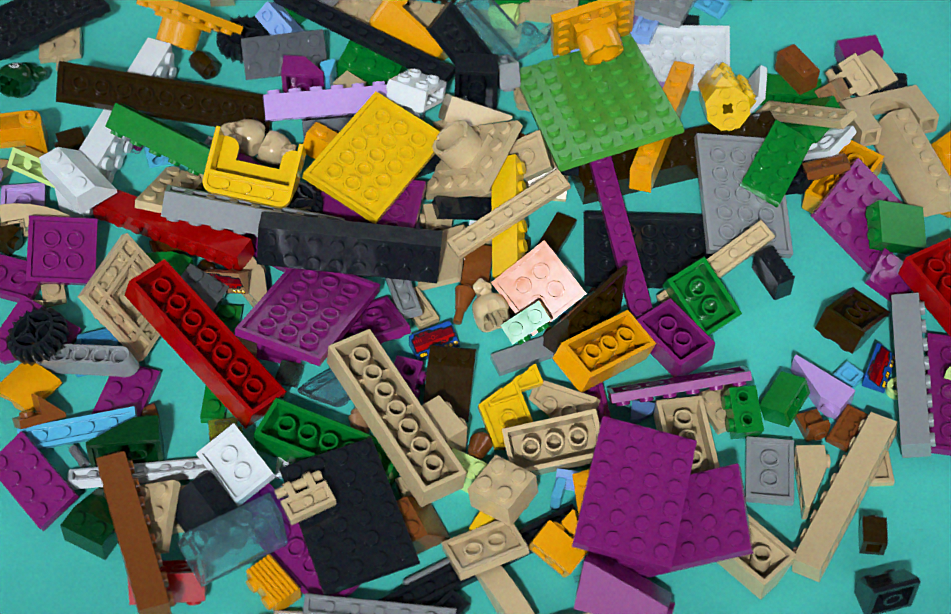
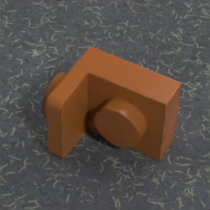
(812, 425)

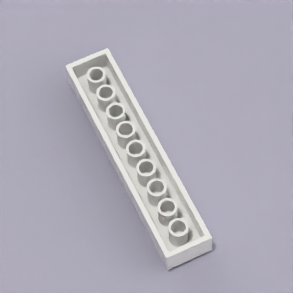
(101, 146)

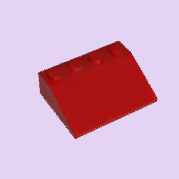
(930, 276)

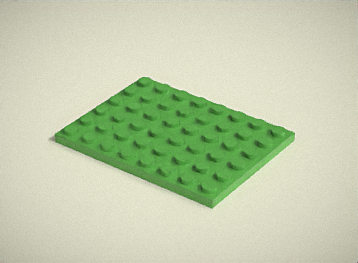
(599, 107)

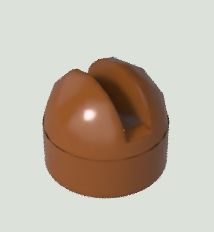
(150, 410)

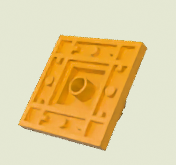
(183, 24)
(593, 29)

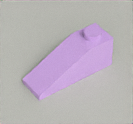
(826, 391)

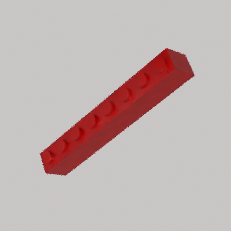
(214, 245)

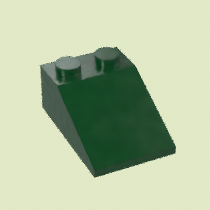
(138, 437)
(91, 525)

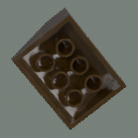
(598, 306)

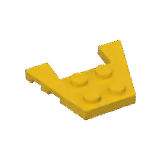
(508, 406)

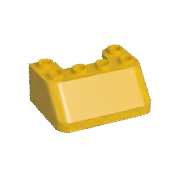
(249, 181)

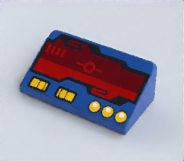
(438, 335)
(879, 369)

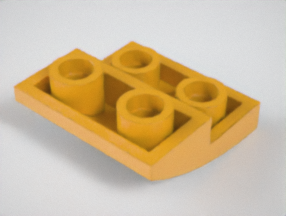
(26, 381)

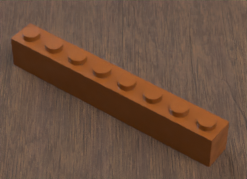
(133, 536)

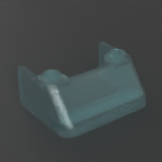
(500, 31)

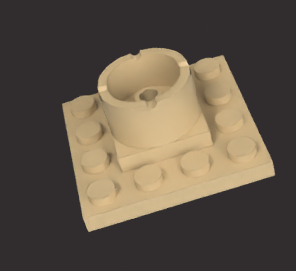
(470, 158)
(107, 302)

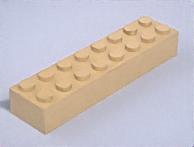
(396, 418)

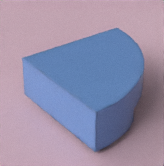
(641, 411)

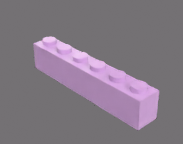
(318, 102)

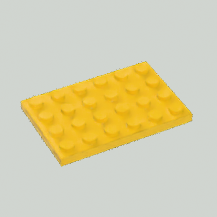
(373, 157)

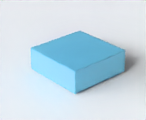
(849, 375)
(558, 493)

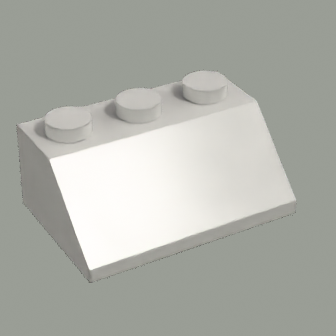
(76, 178)

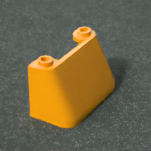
(23, 129)

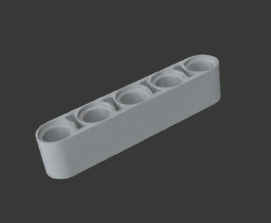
(92, 360)

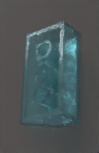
(234, 539)

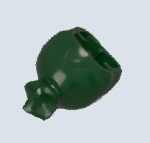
(19, 78)

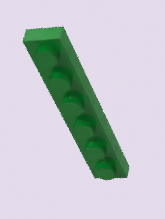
(212, 407)

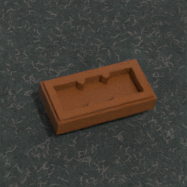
(846, 428)

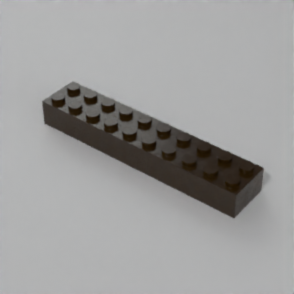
(679, 161)

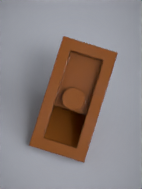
(43, 413)

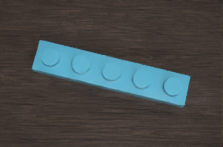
(77, 429)

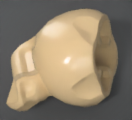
(248, 134)
(274, 148)
(489, 308)

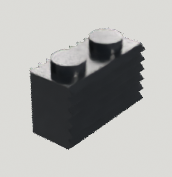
(773, 273)

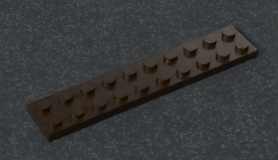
(156, 96)

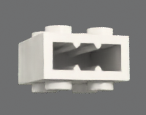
(416, 90)

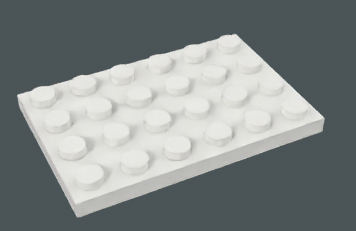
(689, 44)

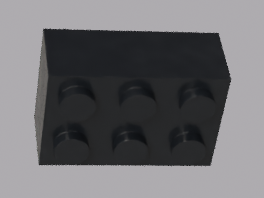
(477, 78)

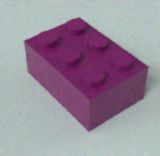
(678, 339)

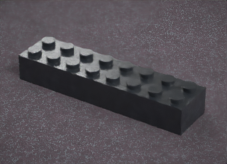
(349, 247)

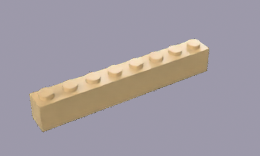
(844, 496)

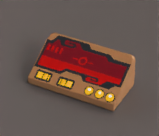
(234, 279)

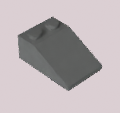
(205, 286)

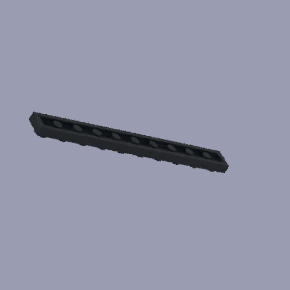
(369, 37)
(439, 583)

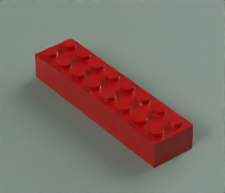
(204, 342)

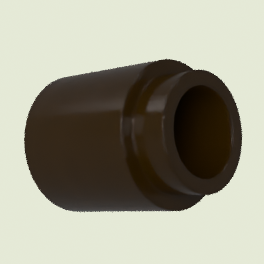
(203, 65)

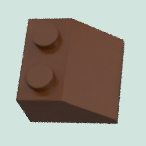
(422, 524)

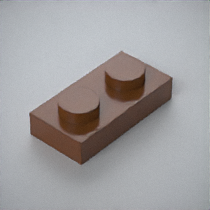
(826, 166)

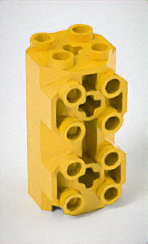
(725, 97)

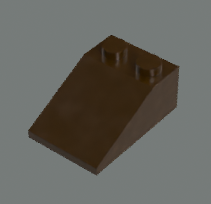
(851, 320)
(451, 377)

